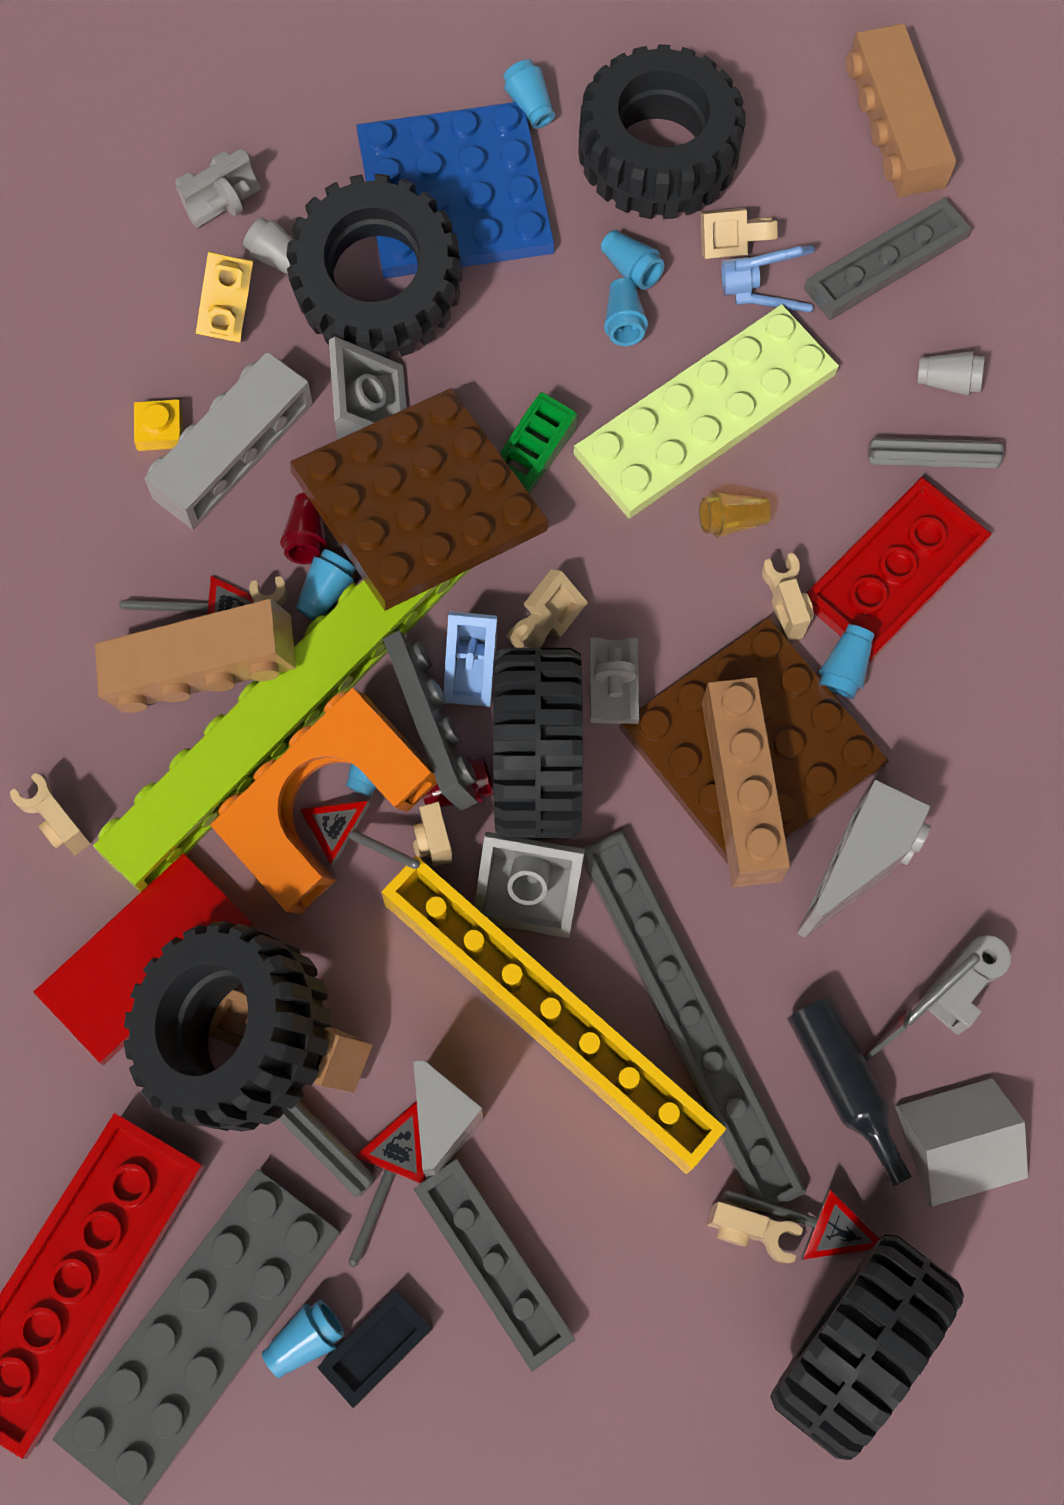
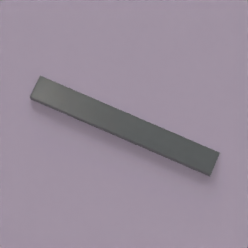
(691, 1022)

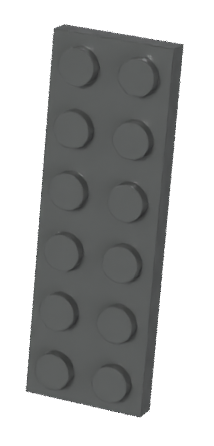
(196, 1338)

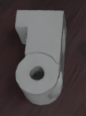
(955, 1005)

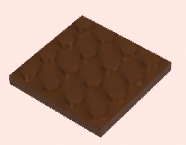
(418, 498)
(811, 737)

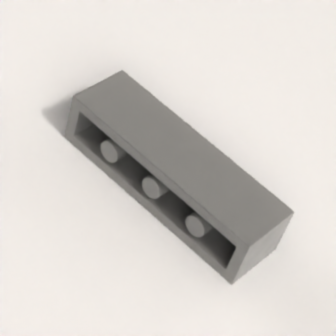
(228, 440)

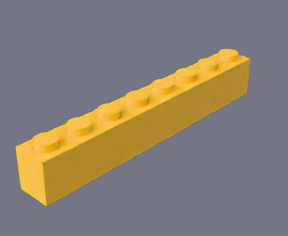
(553, 1016)

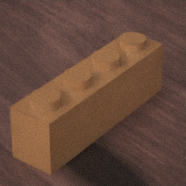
(900, 110)
(195, 656)
(745, 783)

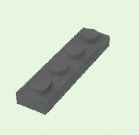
(886, 258)
(436, 731)
(494, 1265)

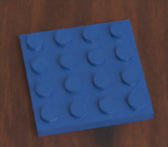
(477, 170)

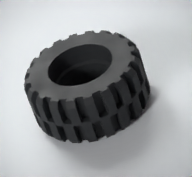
(670, 88)
(363, 212)
(538, 742)
(174, 1019)
(868, 1347)

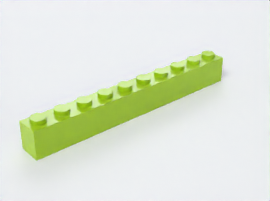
(330, 659)

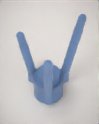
(743, 275)

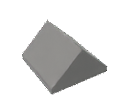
(363, 386)
(528, 884)
(444, 1117)
(965, 1141)

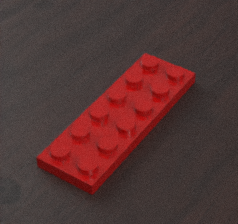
(83, 1271)

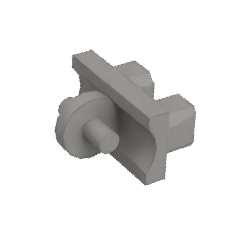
(218, 187)
(614, 681)

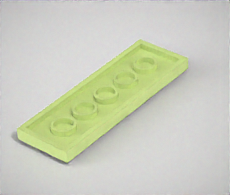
(705, 411)

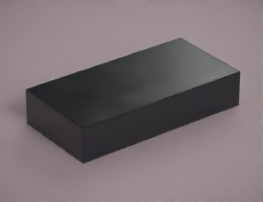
(374, 1348)

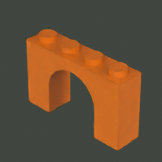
(261, 820)

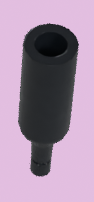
(848, 1080)

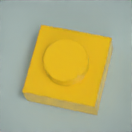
(157, 424)

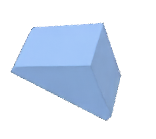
(470, 658)

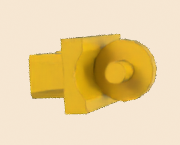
(224, 296)

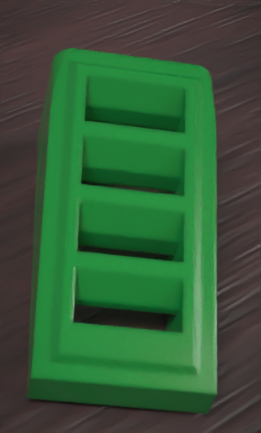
(548, 419)

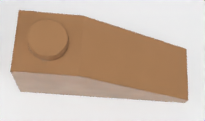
(338, 1069)

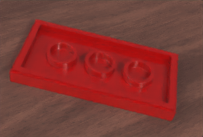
(898, 565)
(96, 982)

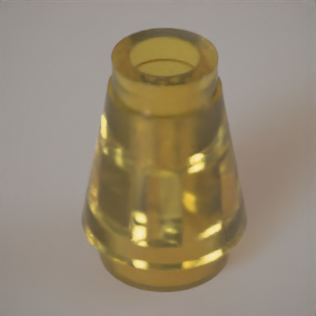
(732, 513)

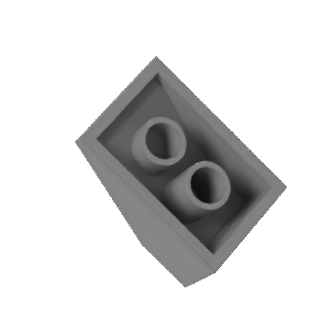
(878, 837)

